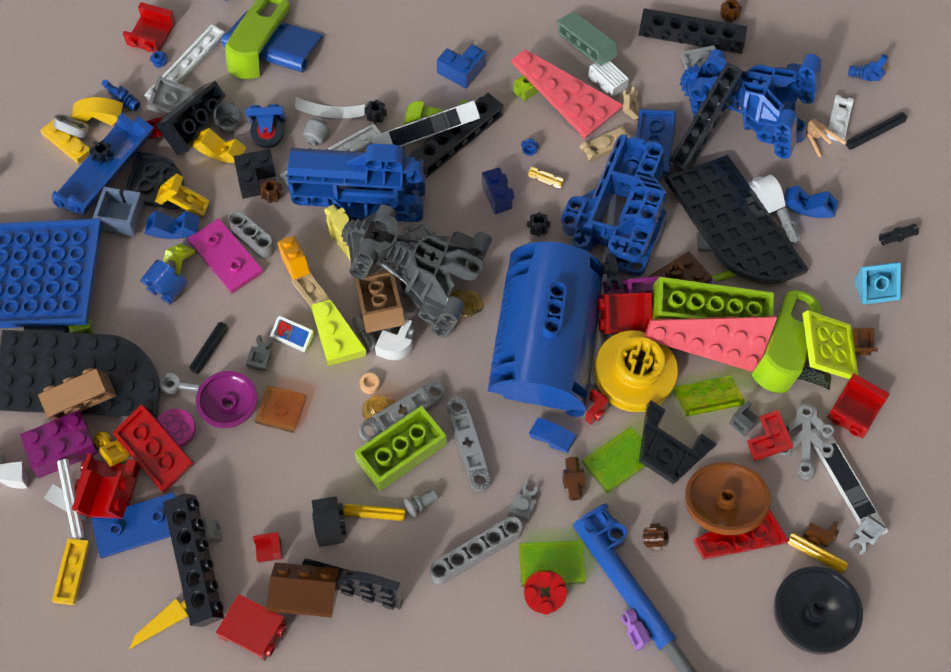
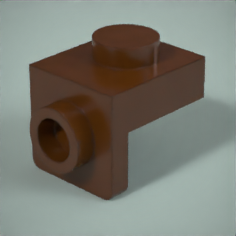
(864, 341)
(820, 535)

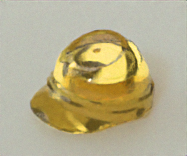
(472, 301)
(375, 405)

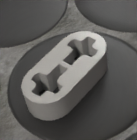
(71, 125)

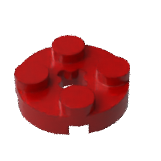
(545, 579)

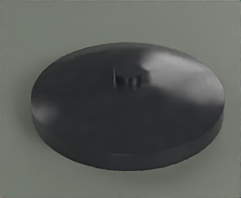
(818, 610)

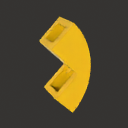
(100, 108)
(216, 148)

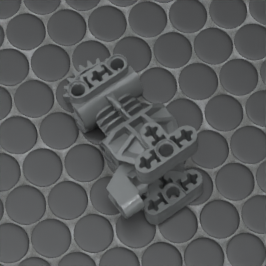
(425, 267)

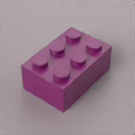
(58, 440)

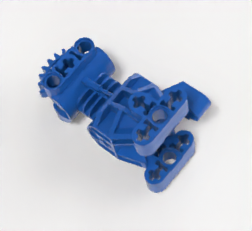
(764, 97)

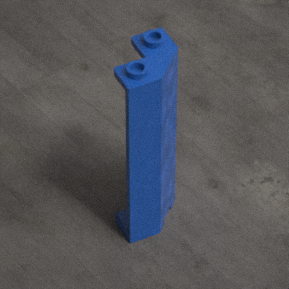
(89, 179)

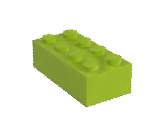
(400, 448)

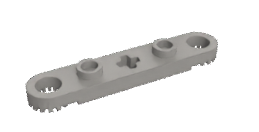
(390, 415)
(473, 456)

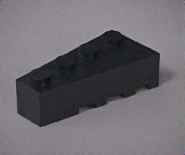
(188, 118)

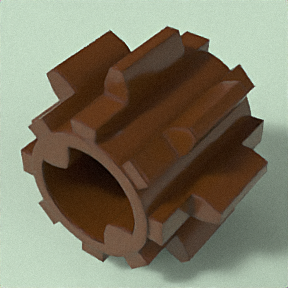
(730, 10)
(271, 191)
(655, 536)

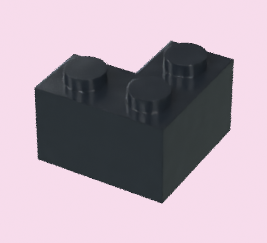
(251, 168)
(328, 521)

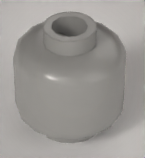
(316, 131)

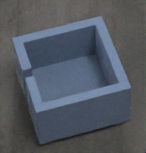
(116, 214)

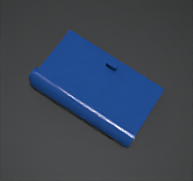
(286, 47)

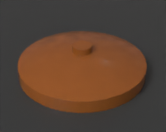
(727, 498)

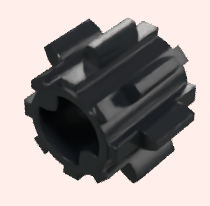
(375, 111)
(101, 157)
(538, 224)

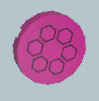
(178, 425)

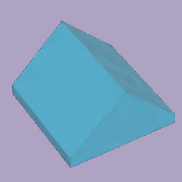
(879, 283)

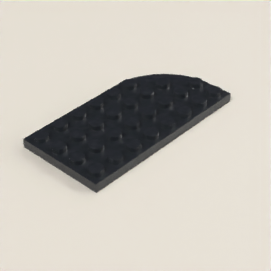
(735, 222)
(46, 358)

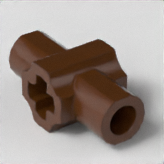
(573, 478)

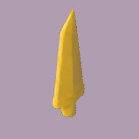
(167, 617)

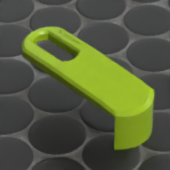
(250, 38)
(786, 346)

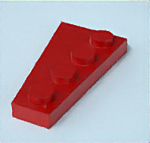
(765, 535)

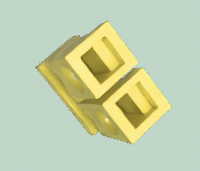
(336, 221)

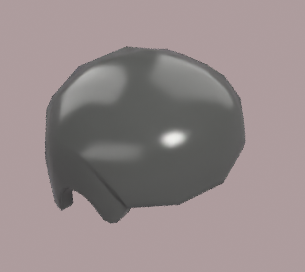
(227, 116)

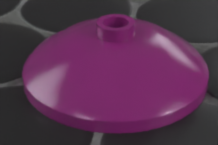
(223, 389)

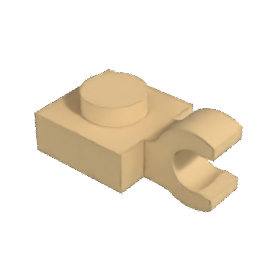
(631, 105)

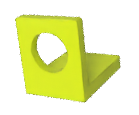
(178, 254)

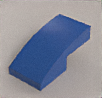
(553, 434)

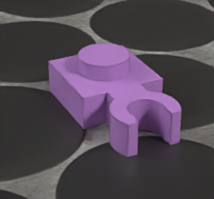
(636, 631)

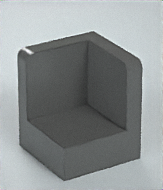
(744, 419)

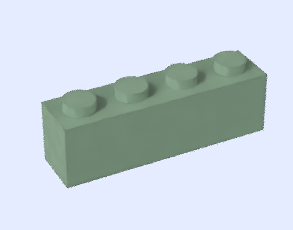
(587, 38)

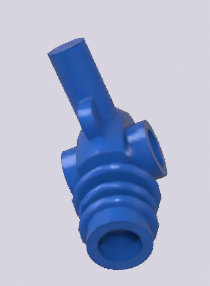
(870, 71)
(121, 94)

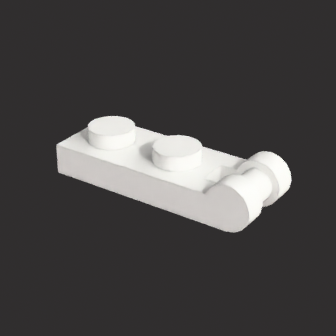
(840, 116)

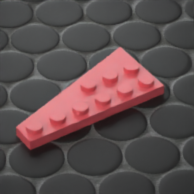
(575, 100)
(722, 339)

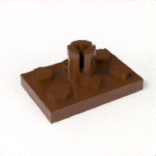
(684, 268)

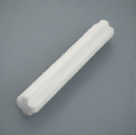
(69, 496)

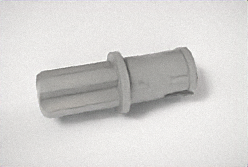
(788, 225)
(368, 338)

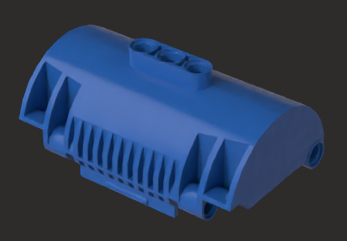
(527, 357)

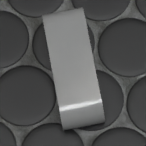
(248, 227)

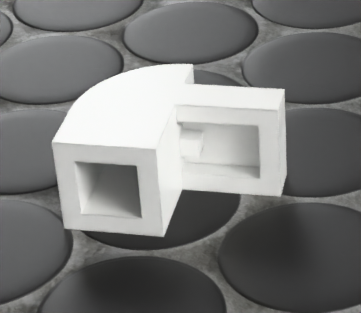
(768, 192)
(396, 346)

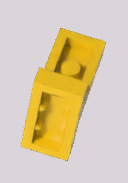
(182, 196)

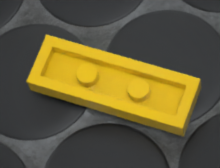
(66, 142)
(71, 571)

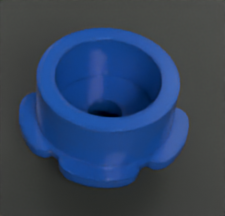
(158, 59)
(529, 146)

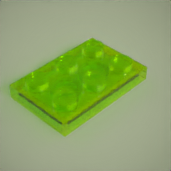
(708, 396)
(616, 460)
(560, 556)

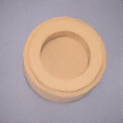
(370, 383)

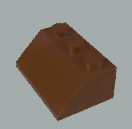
(303, 589)

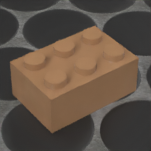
(379, 301)
(77, 393)

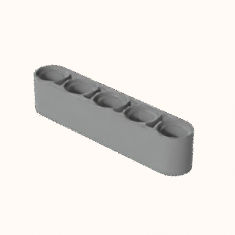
(471, 559)

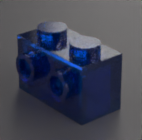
(497, 190)

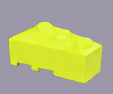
(335, 334)

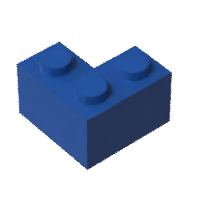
(462, 68)

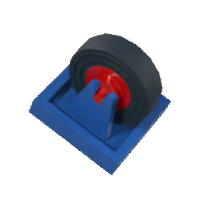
(266, 124)

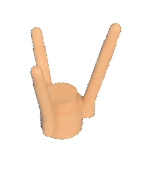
(817, 130)

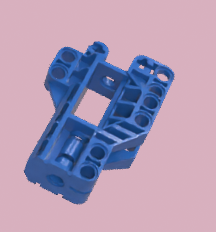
(630, 172)
(366, 181)

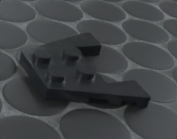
(665, 453)

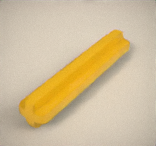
(375, 512)
(818, 553)

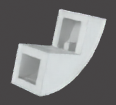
(13, 474)

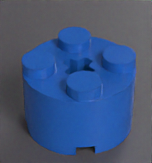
(163, 280)

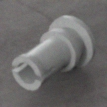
(420, 502)

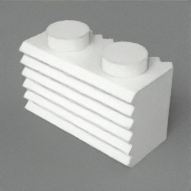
(608, 78)

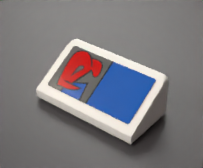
(292, 334)

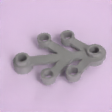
(807, 437)

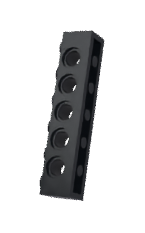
(692, 30)
(708, 116)
(447, 144)
(189, 569)

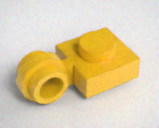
(113, 451)

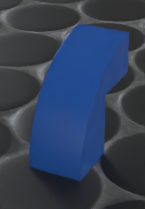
(817, 206)
(168, 227)

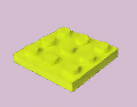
(830, 345)

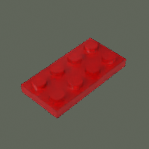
(153, 448)

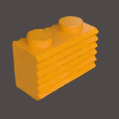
(293, 257)

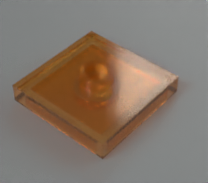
(280, 409)

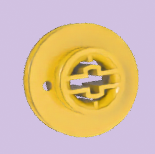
(632, 390)

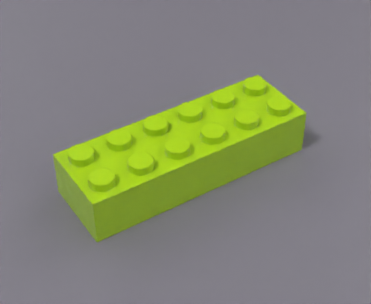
(700, 300)

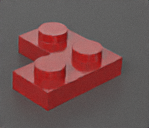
(774, 441)

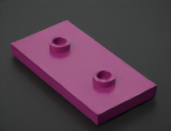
(225, 255)

